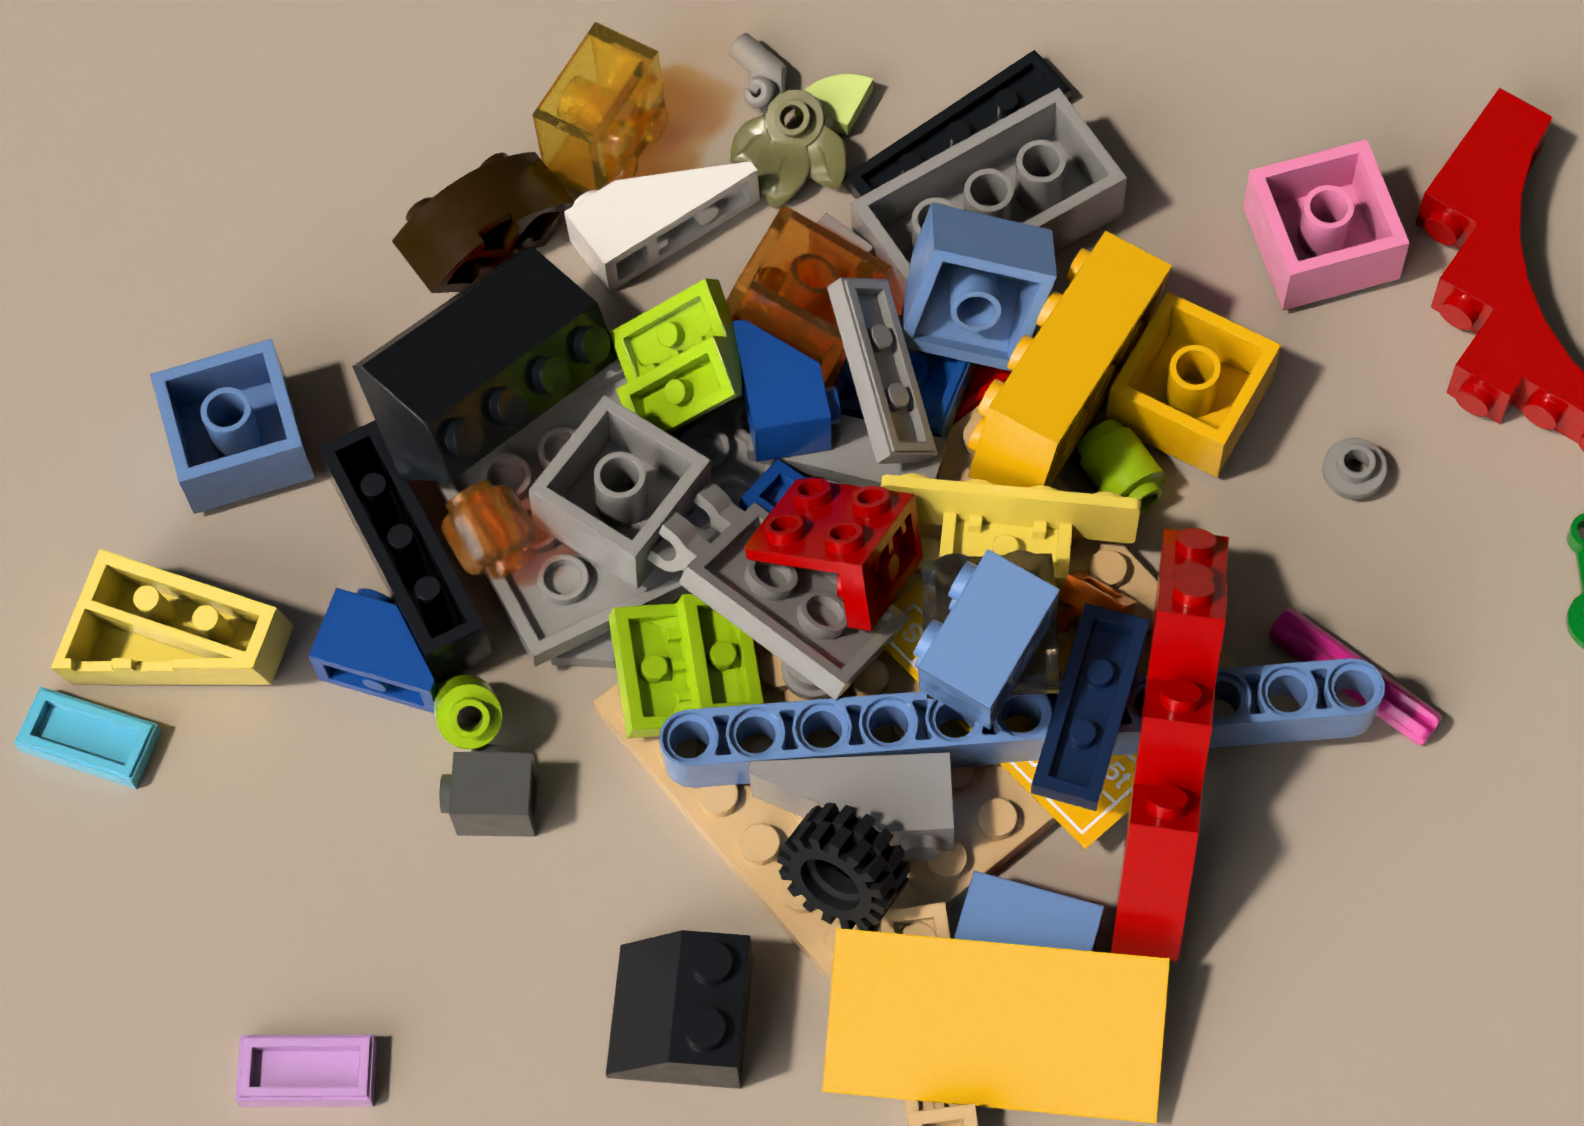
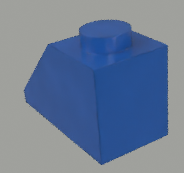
(783, 396)
(372, 650)

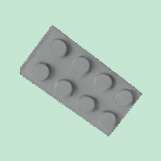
(1026, 168)

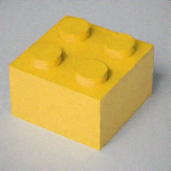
(1193, 383)

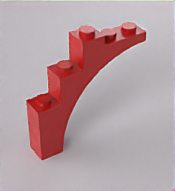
(1487, 285)
(1172, 744)

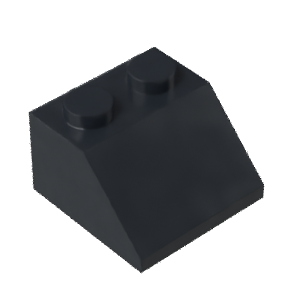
(681, 1009)

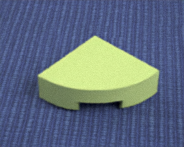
(842, 99)

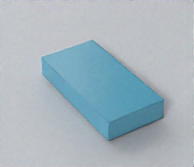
(88, 737)

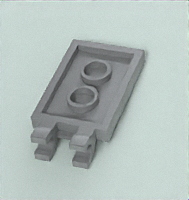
(777, 605)

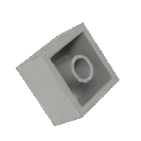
(617, 489)

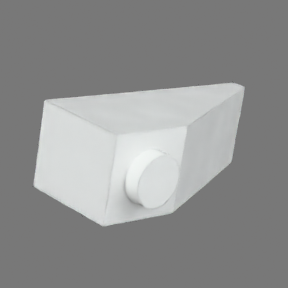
(654, 216)

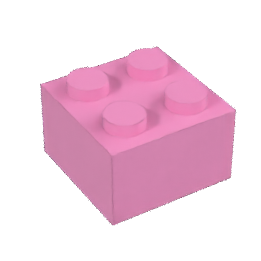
(1325, 224)

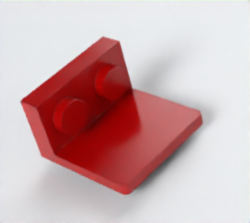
(845, 530)

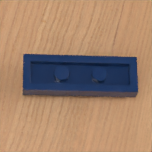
(1090, 707)

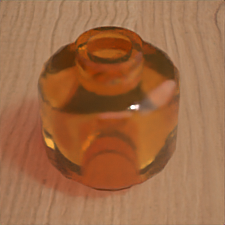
(489, 529)

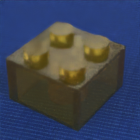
(601, 111)

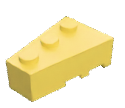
(167, 630)

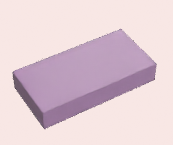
(306, 1070)

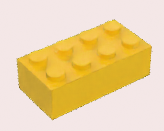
(1068, 367)

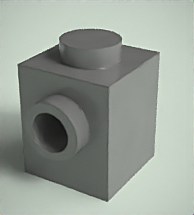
(491, 792)

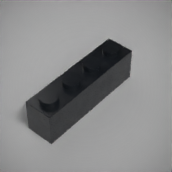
(406, 552)

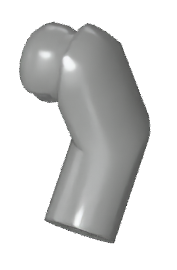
(765, 69)

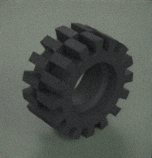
(843, 866)

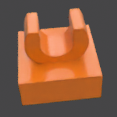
(1082, 589)

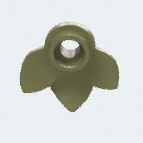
(791, 155)

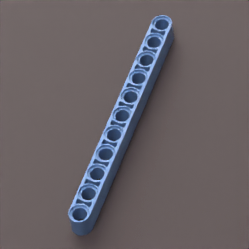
(855, 719)

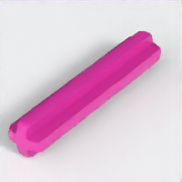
(1398, 707)

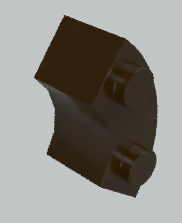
(482, 221)

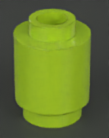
(1121, 463)
(463, 692)

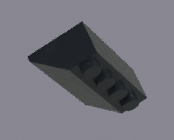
(483, 366)

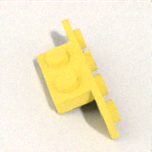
(1014, 518)

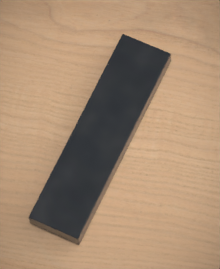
(987, 104)

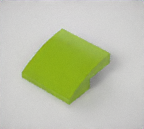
(679, 357)
(679, 661)

